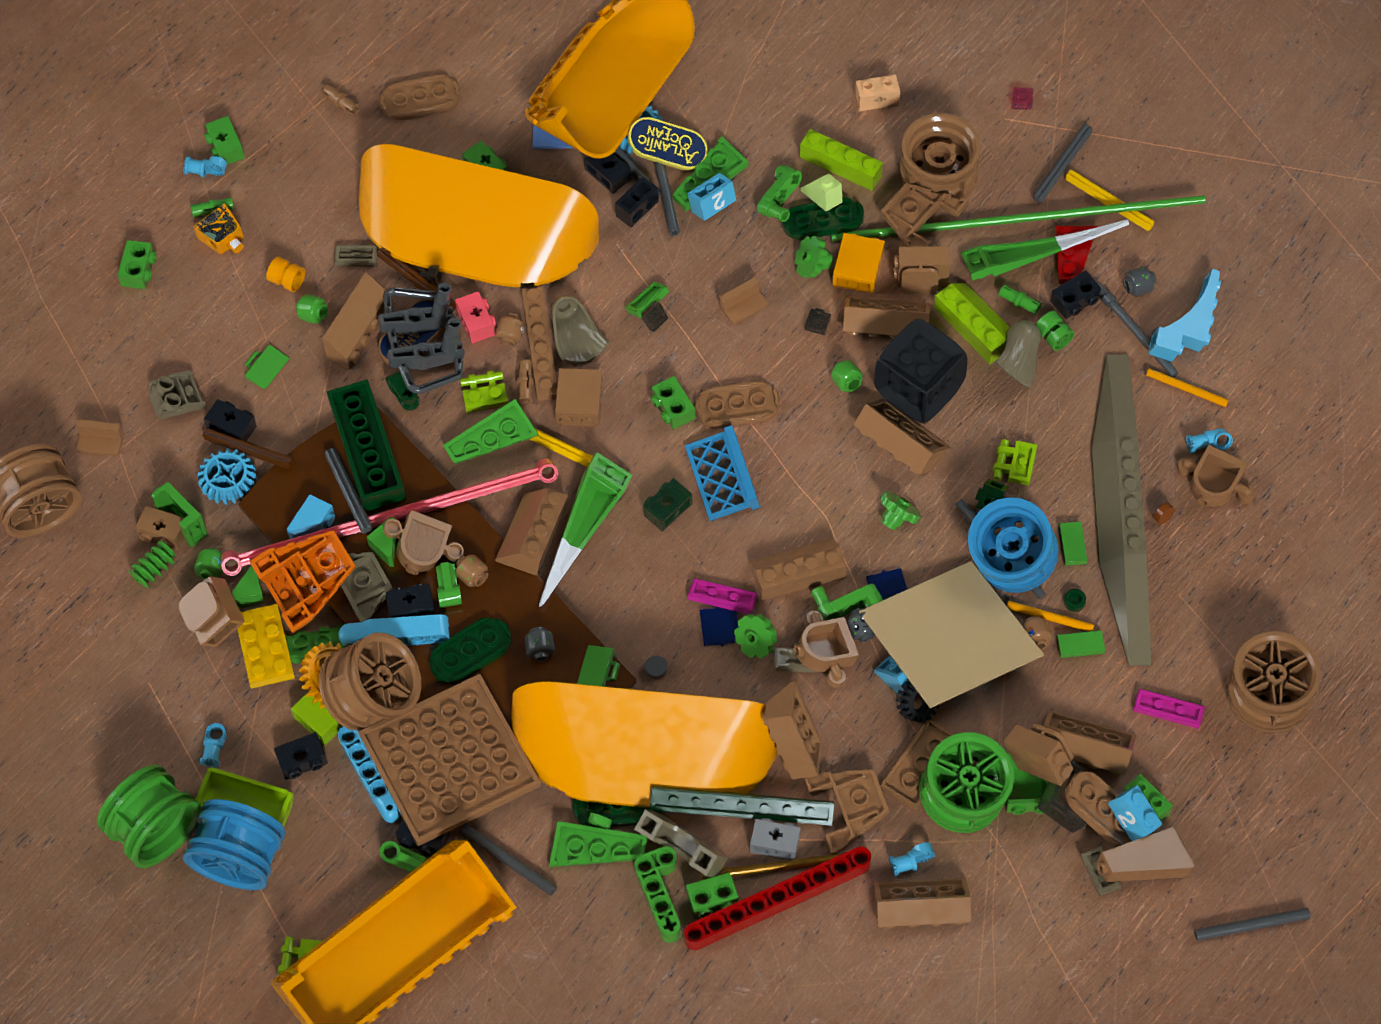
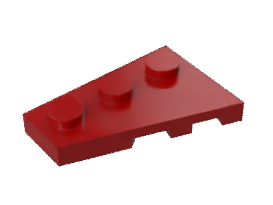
(1073, 259)

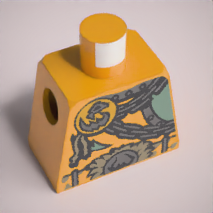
(220, 231)

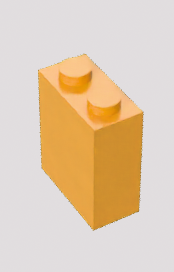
(858, 263)

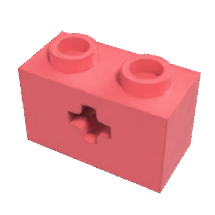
(475, 317)

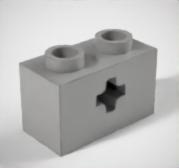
(785, 845)

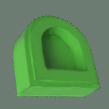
(599, 821)

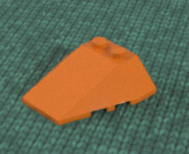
(304, 575)

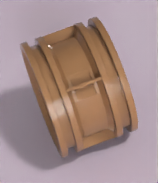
(941, 164)
(35, 491)
(370, 681)
(1273, 713)

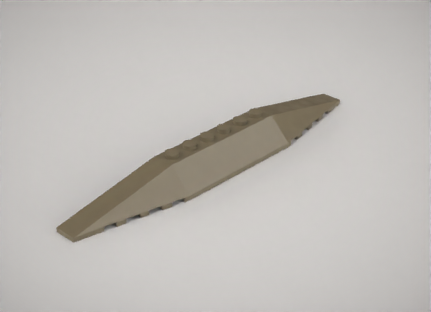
(1121, 510)

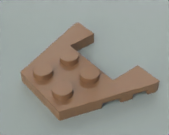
(913, 207)
(859, 800)

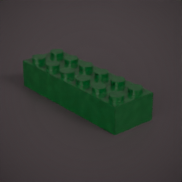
(366, 445)

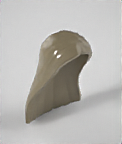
(575, 332)
(1021, 352)

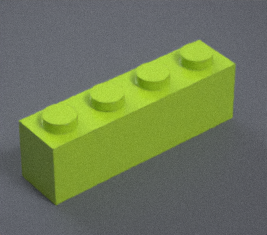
(841, 159)

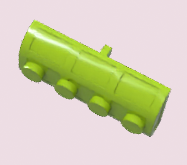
(256, 794)

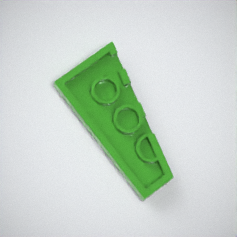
(497, 431)

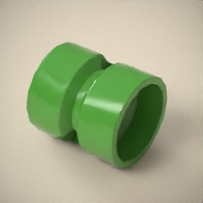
(1055, 331)

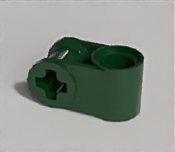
(406, 398)

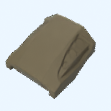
(175, 395)

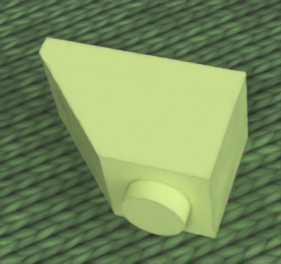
(824, 191)

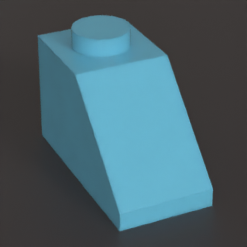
(311, 517)
(891, 674)

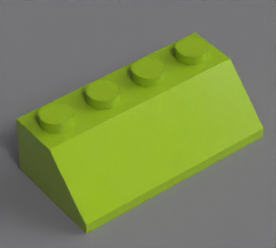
(973, 320)

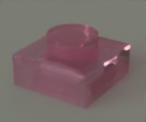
(1022, 98)

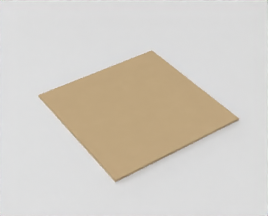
(951, 634)

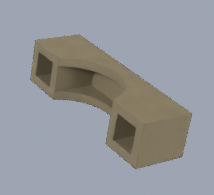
(694, 850)

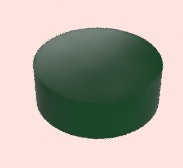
(1074, 600)

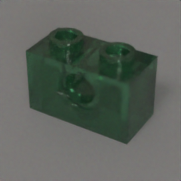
(664, 515)

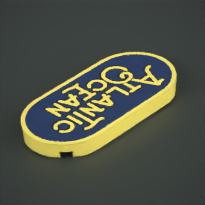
(667, 143)

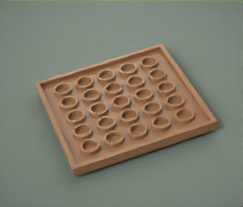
(449, 759)

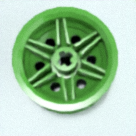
(939, 801)
(149, 816)

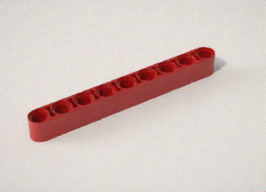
(773, 907)

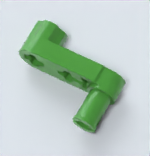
(786, 182)
(844, 605)

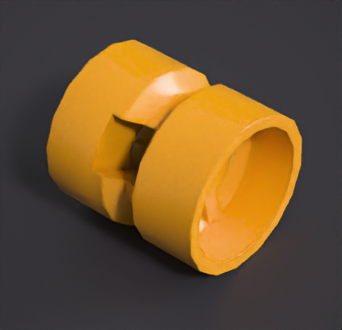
(286, 274)

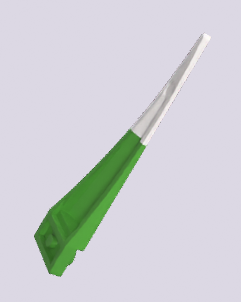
(1001, 258)
(596, 495)

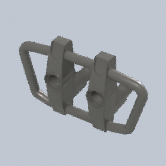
(425, 320)

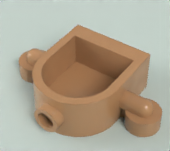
(1217, 478)
(422, 542)
(826, 647)

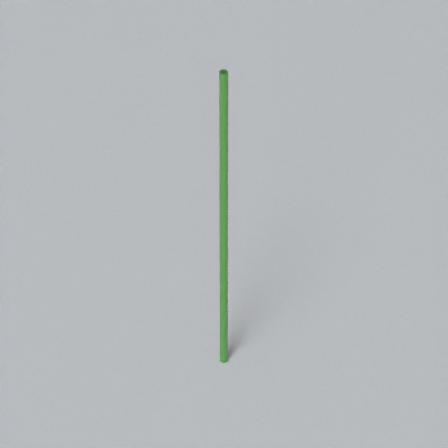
(1035, 216)

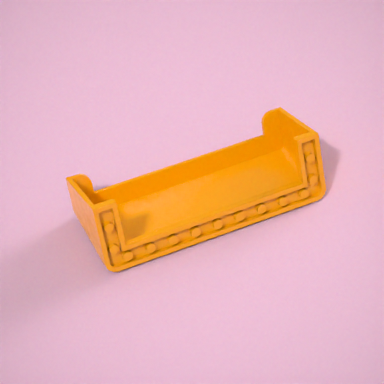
(396, 940)

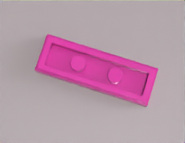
(722, 596)
(1169, 708)

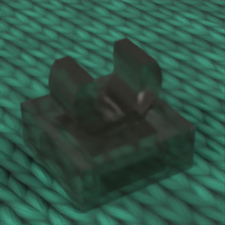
(433, 275)
(654, 316)
(817, 321)

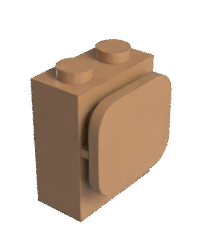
(922, 269)
(579, 397)
(211, 611)
(1040, 753)

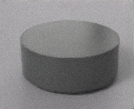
(656, 667)

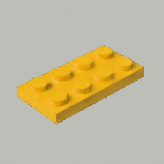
(265, 647)

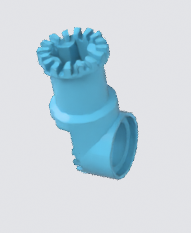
(213, 166)
(1210, 438)
(213, 746)
(908, 861)

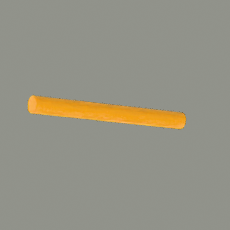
(1187, 387)
(1053, 617)

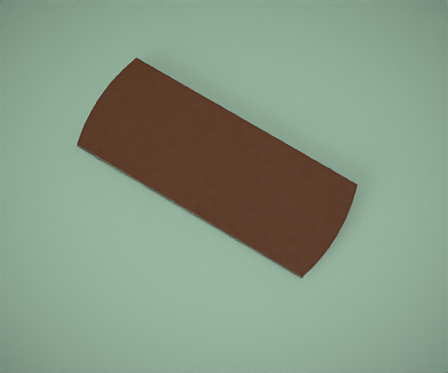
(504, 595)

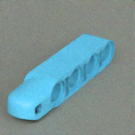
(410, 630)
(363, 766)

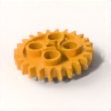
(311, 669)

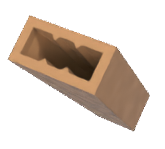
(1146, 859)

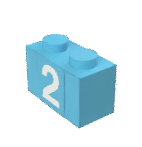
(712, 196)
(1134, 813)

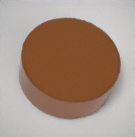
(1164, 513)

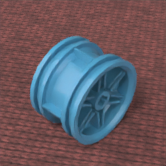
(1004, 515)
(234, 844)

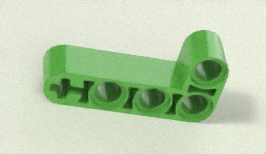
(661, 896)

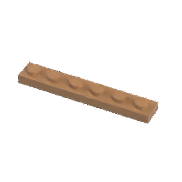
(540, 343)

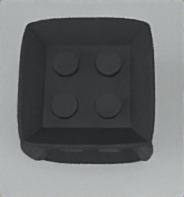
(920, 370)

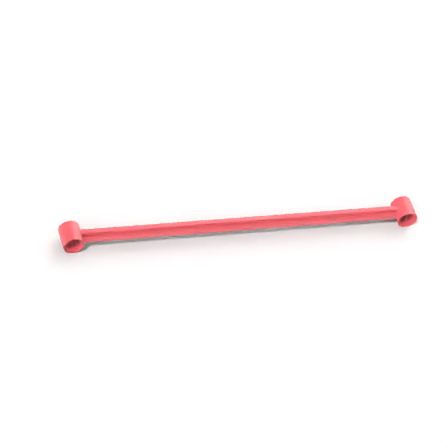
(402, 512)

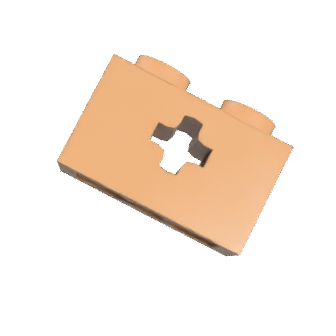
(877, 92)

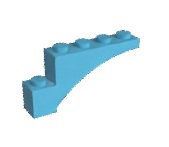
(1192, 328)

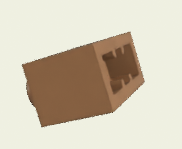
(160, 525)

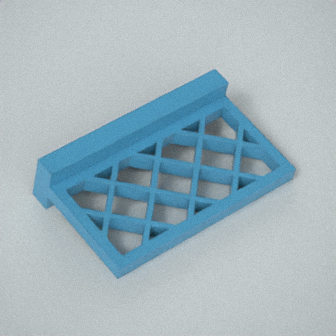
(740, 469)

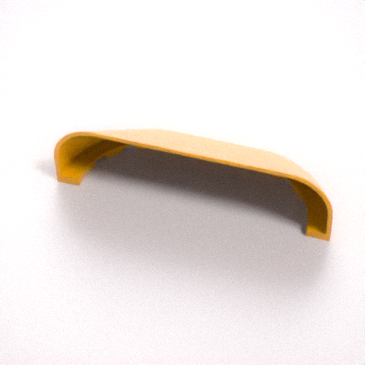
(611, 73)
(473, 217)
(622, 741)

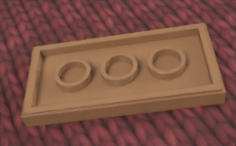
(905, 775)

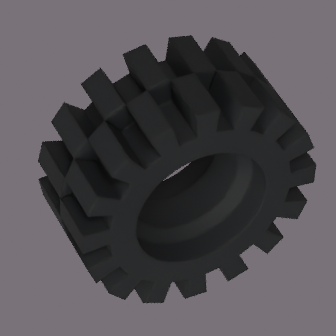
(906, 705)

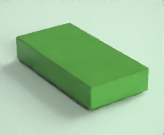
(652, 293)
(1073, 543)
(1081, 644)

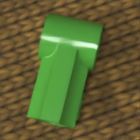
(448, 589)
(404, 858)

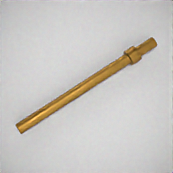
(774, 866)

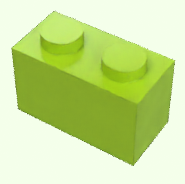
(315, 719)

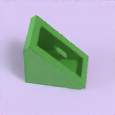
(382, 545)
(248, 590)

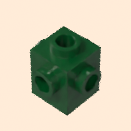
(990, 492)

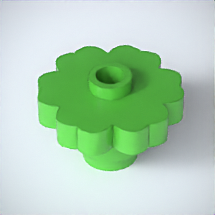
(812, 257)
(898, 511)
(755, 635)

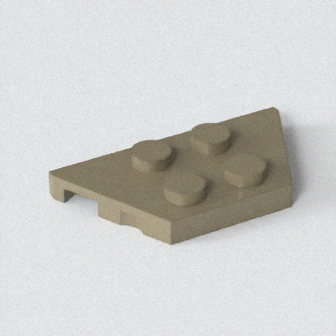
(366, 585)

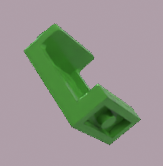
(192, 526)
(1025, 792)

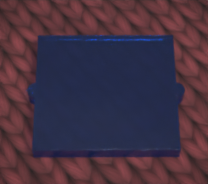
(888, 582)
(718, 626)

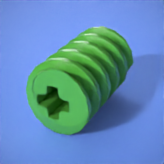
(152, 563)

